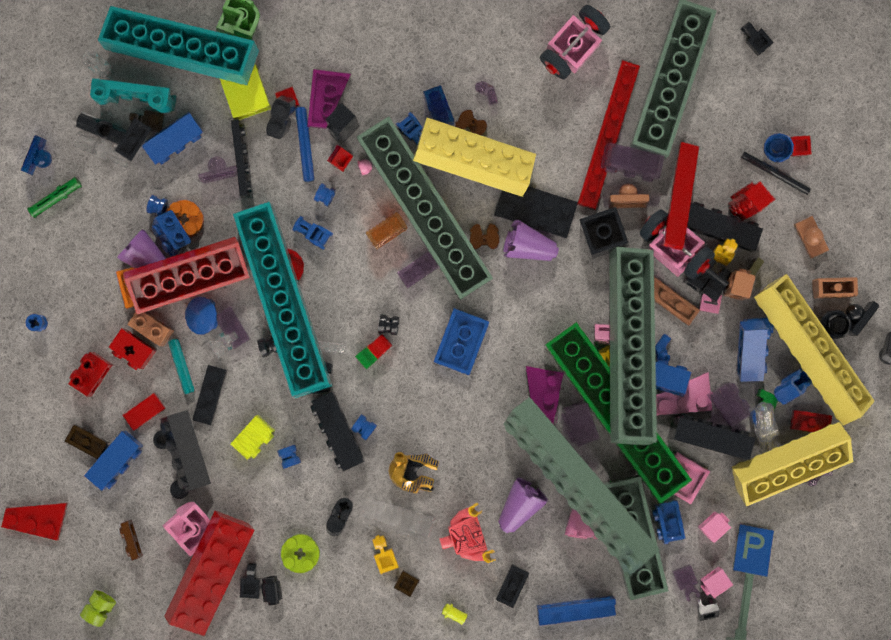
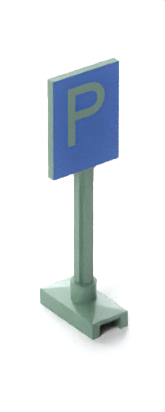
(752, 558)

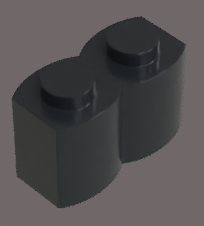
(281, 112)

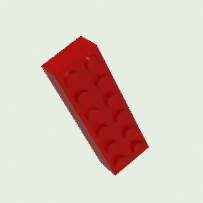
(186, 275)
(209, 573)

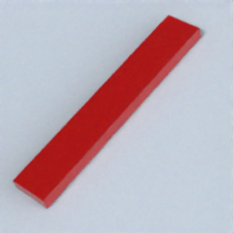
(681, 196)

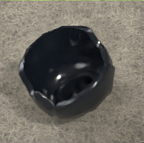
(839, 323)

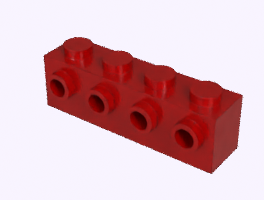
(750, 200)

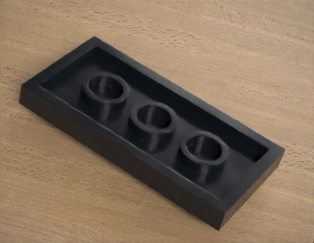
(538, 210)

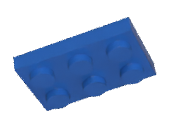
(461, 341)

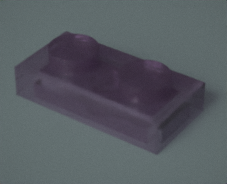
(417, 270)
(228, 323)

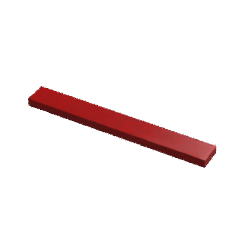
(608, 133)

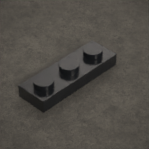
(209, 395)

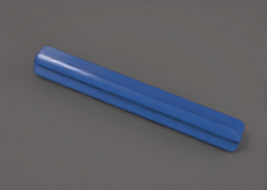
(304, 143)

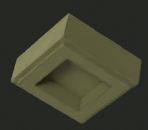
(755, 265)

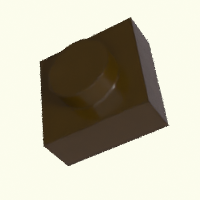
(406, 583)

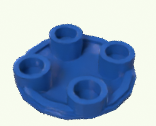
(201, 315)

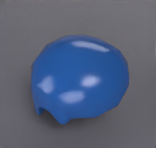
(781, 144)

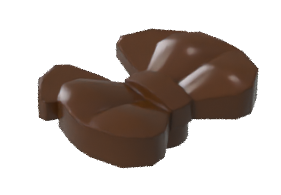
(467, 119)
(490, 239)

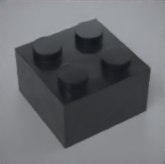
(604, 232)

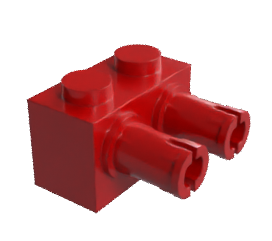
(90, 373)

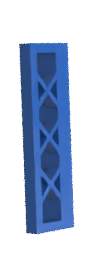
(576, 610)

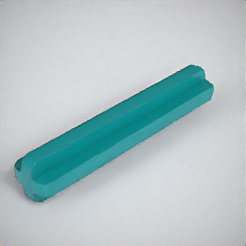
(181, 366)

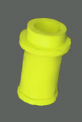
(454, 614)

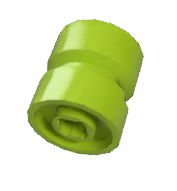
(96, 611)

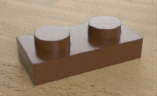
(133, 547)

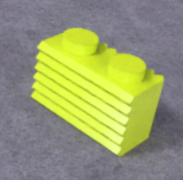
(252, 437)

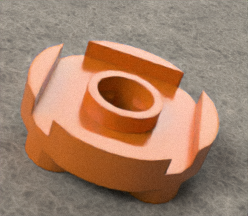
(192, 211)

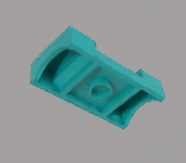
(109, 91)

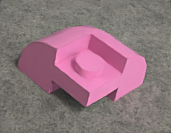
(187, 526)

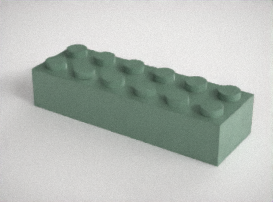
(650, 576)

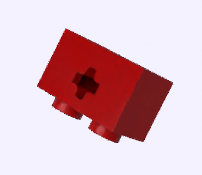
(126, 339)

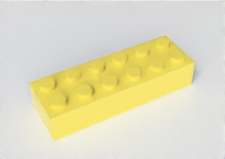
(474, 157)
(793, 463)

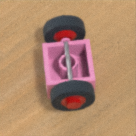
(575, 42)
(691, 260)

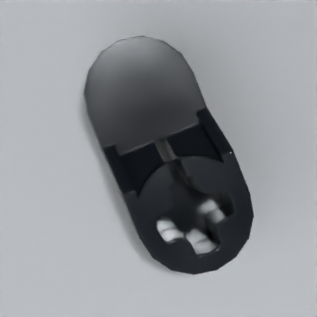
(335, 525)

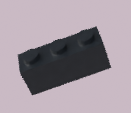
(342, 123)

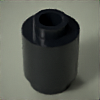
(271, 590)

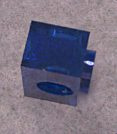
(438, 105)

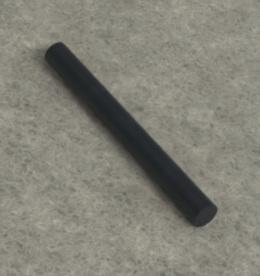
(776, 173)

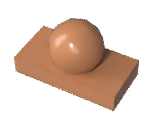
(628, 198)
(811, 237)

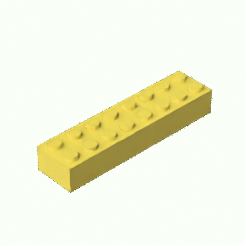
(814, 350)

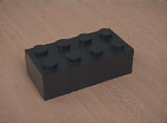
(714, 438)

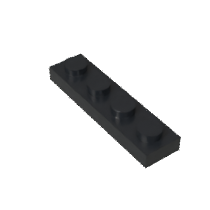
(242, 166)

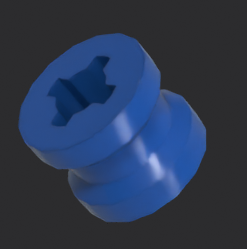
(324, 195)
(156, 205)

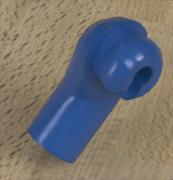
(660, 348)

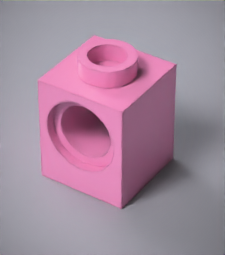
(715, 526)
(715, 582)

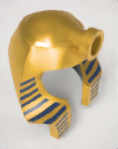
(404, 469)

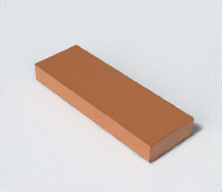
(674, 302)

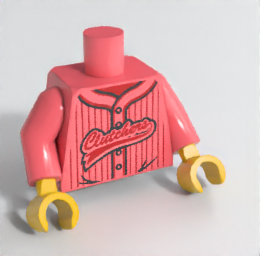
(467, 536)

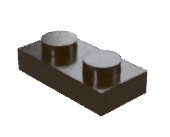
(86, 441)

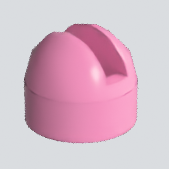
(365, 166)

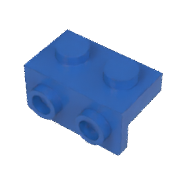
(170, 233)
(669, 521)

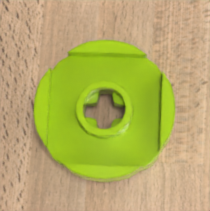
(291, 560)

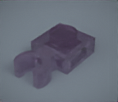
(685, 580)

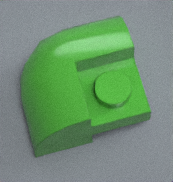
(239, 19)

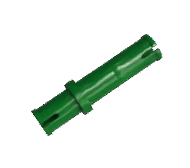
(54, 197)

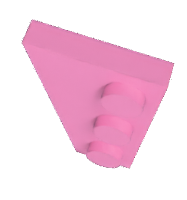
(693, 401)

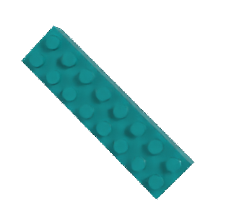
(178, 45)

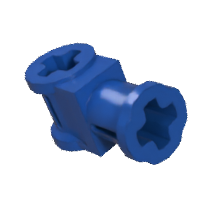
(410, 128)
(313, 233)

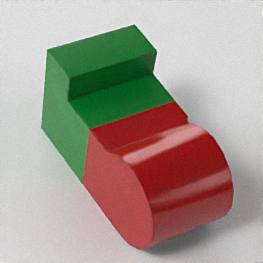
(373, 351)

